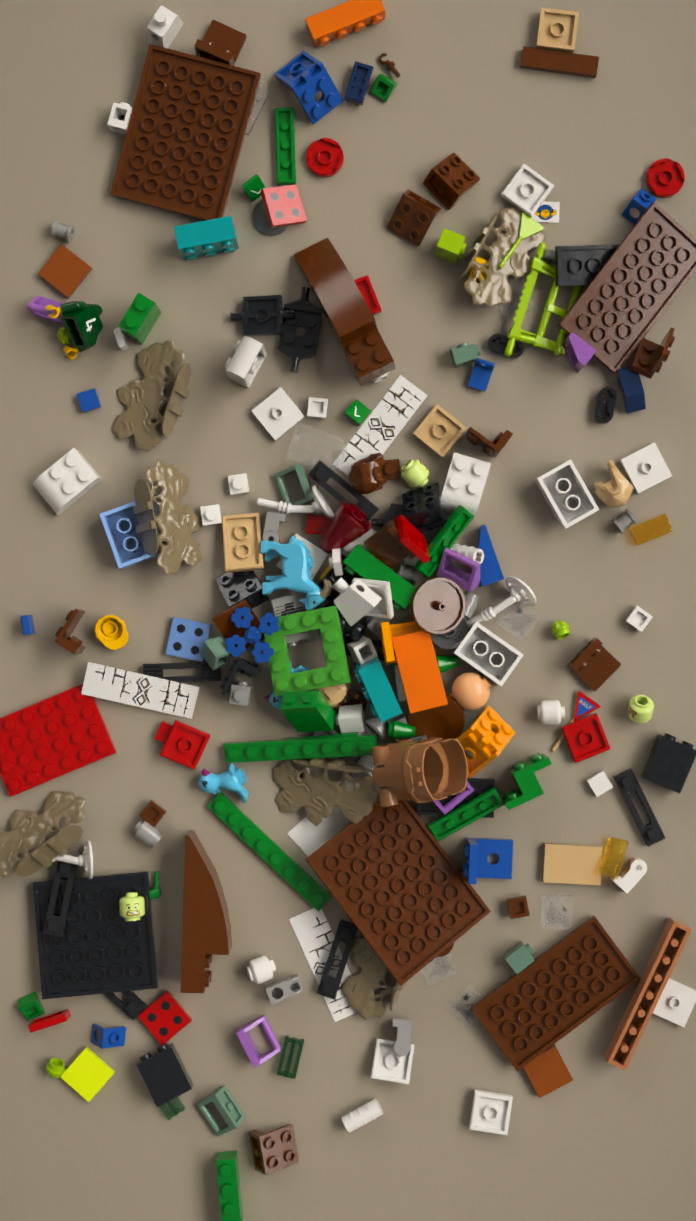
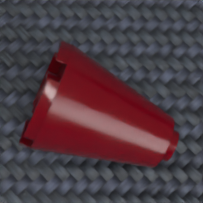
(345, 527)

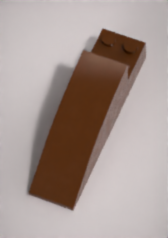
(345, 311)
(204, 918)

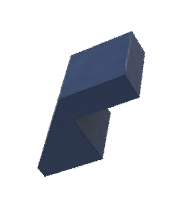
(632, 390)

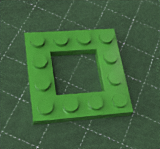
(337, 667)

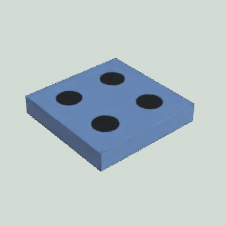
(187, 639)

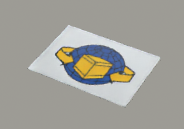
(548, 212)

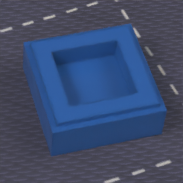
(89, 400)
(27, 625)

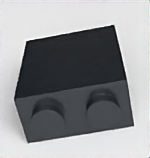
(669, 762)
(164, 1074)

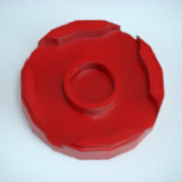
(324, 157)
(665, 178)

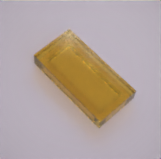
(651, 529)
(613, 857)

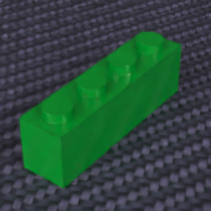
(368, 567)
(229, 1186)

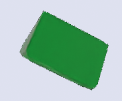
(383, 87)
(253, 187)
(357, 412)
(30, 1006)

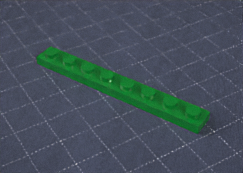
(299, 748)
(269, 851)

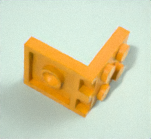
(389, 631)
(483, 742)

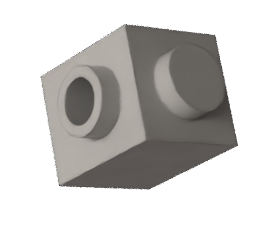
(240, 693)

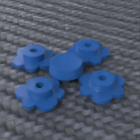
(252, 634)

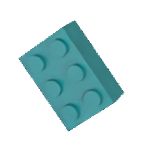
(206, 238)
(377, 689)

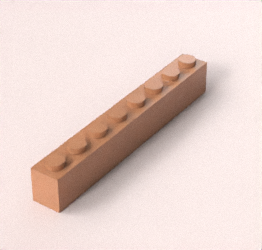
(647, 993)

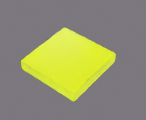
(87, 1074)

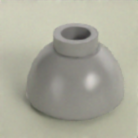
(377, 727)

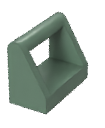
(303, 480)
(226, 1106)

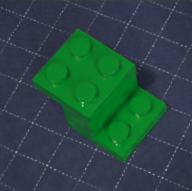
(526, 780)

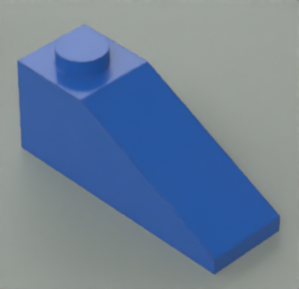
(489, 568)

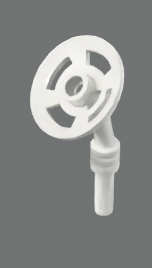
(318, 505)
(517, 594)
(84, 860)

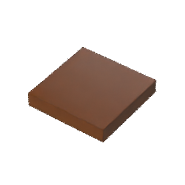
(65, 271)
(548, 1072)

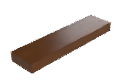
(559, 62)

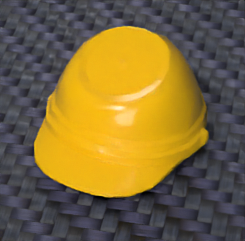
(111, 632)

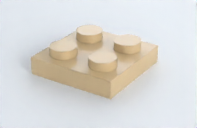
(557, 30)
(439, 431)

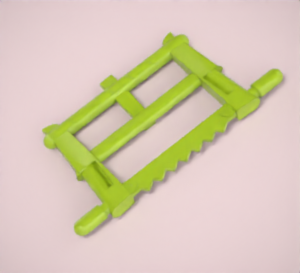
(538, 340)

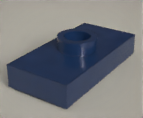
(358, 83)

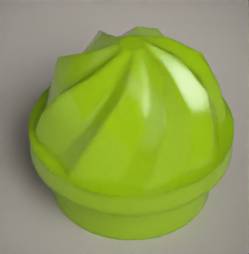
(63, 336)
(560, 629)
(55, 1068)

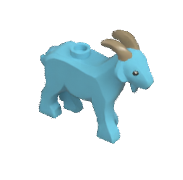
(295, 570)

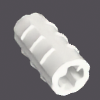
(470, 552)
(362, 1115)

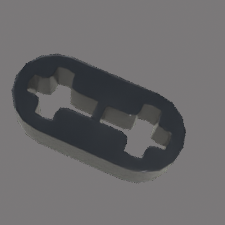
(500, 349)
(601, 404)

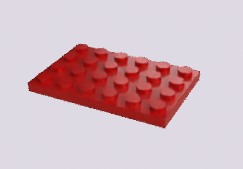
(51, 740)

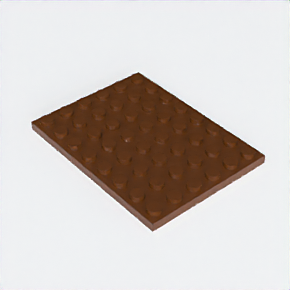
(185, 133)
(398, 887)

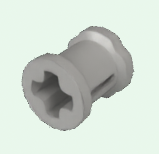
(62, 230)
(624, 521)
(408, 574)

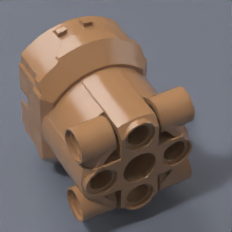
(419, 770)

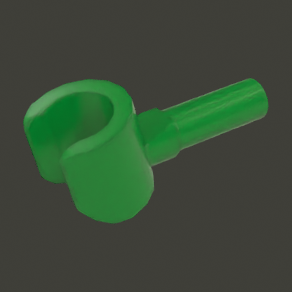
(156, 891)

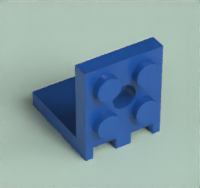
(305, 78)
(476, 856)

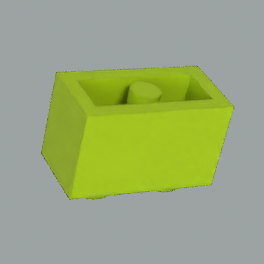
(450, 246)

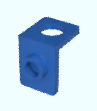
(641, 202)
(481, 374)
(108, 1036)

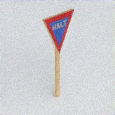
(583, 706)

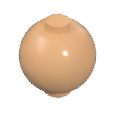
(471, 690)

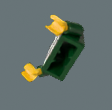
(81, 324)

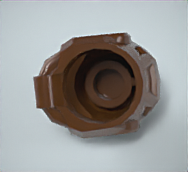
(367, 474)

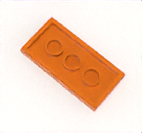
(419, 671)

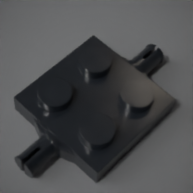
(263, 315)

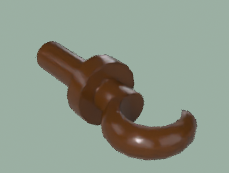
(389, 65)

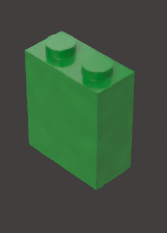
(140, 318)
(308, 711)

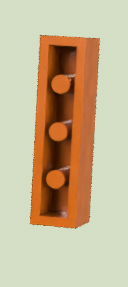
(344, 19)

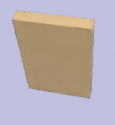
(242, 542)
(572, 864)

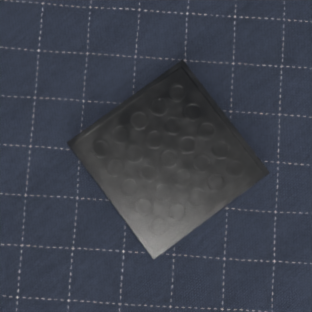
(98, 945)

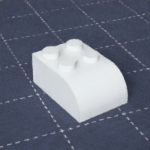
(246, 361)
(66, 481)
(464, 483)
(566, 494)
(488, 654)

